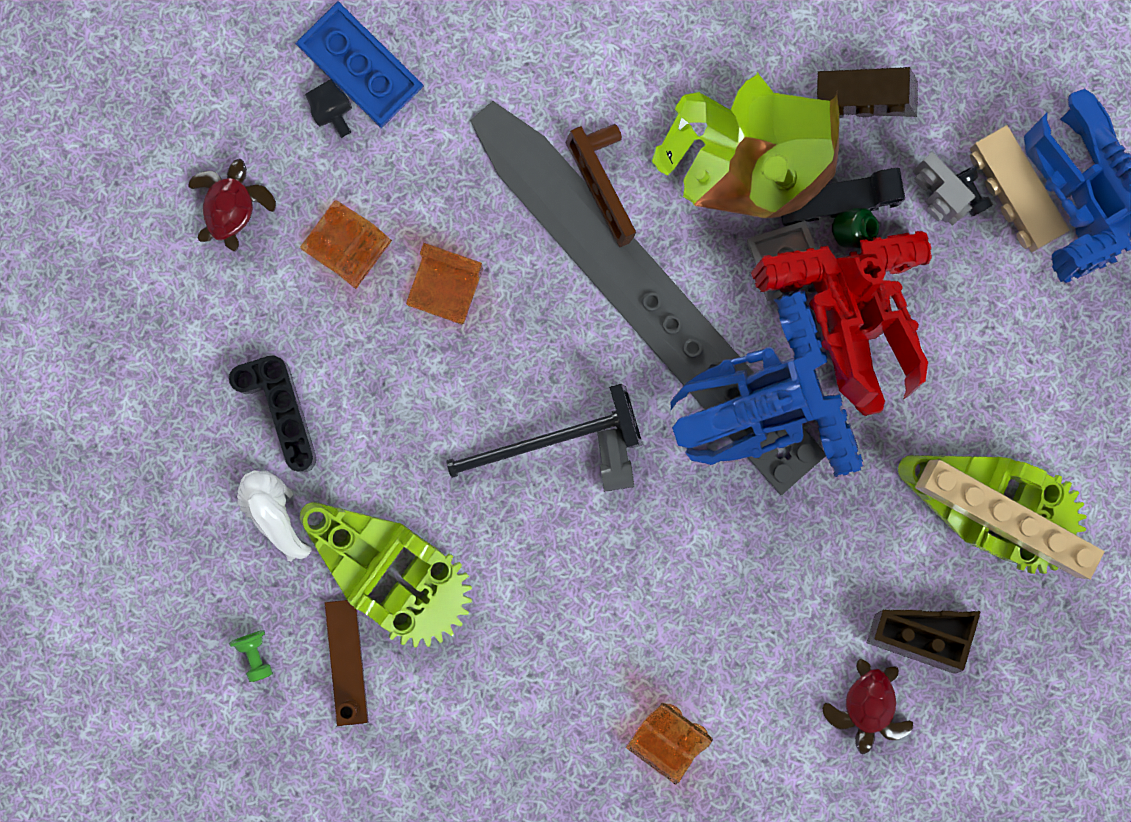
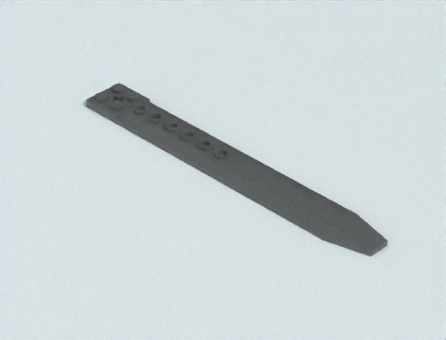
(625, 275)

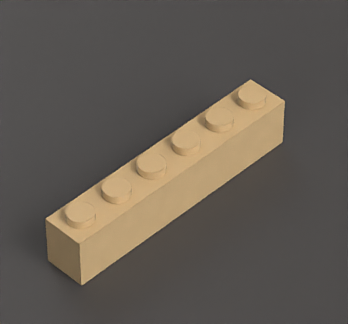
(1009, 519)

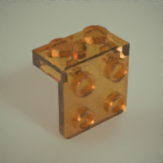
(669, 741)

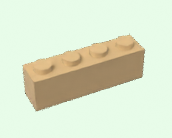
(1018, 189)

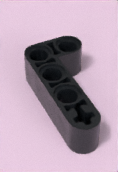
(878, 190)
(280, 416)

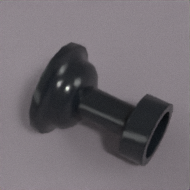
(979, 203)

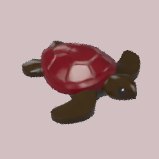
(229, 203)
(870, 707)

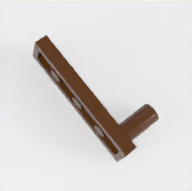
(583, 151)
(346, 663)

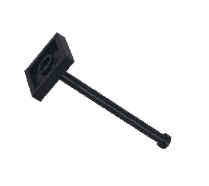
(622, 418)

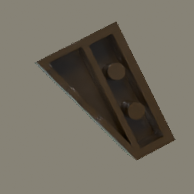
(871, 91)
(926, 636)

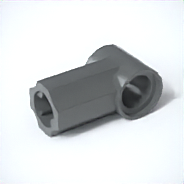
(615, 466)

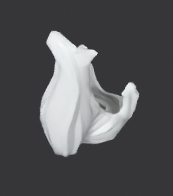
(264, 500)

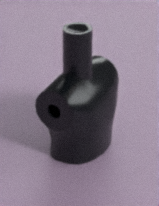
(329, 105)

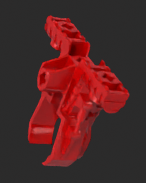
(858, 308)

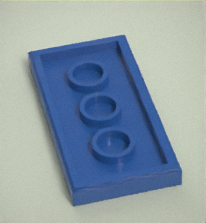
(359, 64)

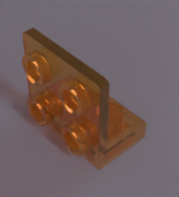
(346, 243)
(444, 284)

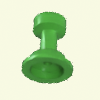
(249, 645)

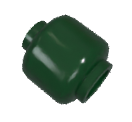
(854, 226)

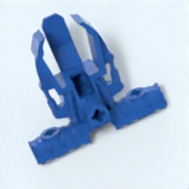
(1099, 193)
(771, 399)

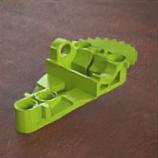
(996, 473)
(366, 556)

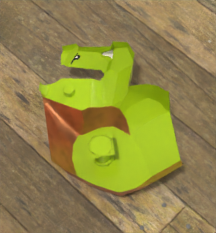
(758, 156)

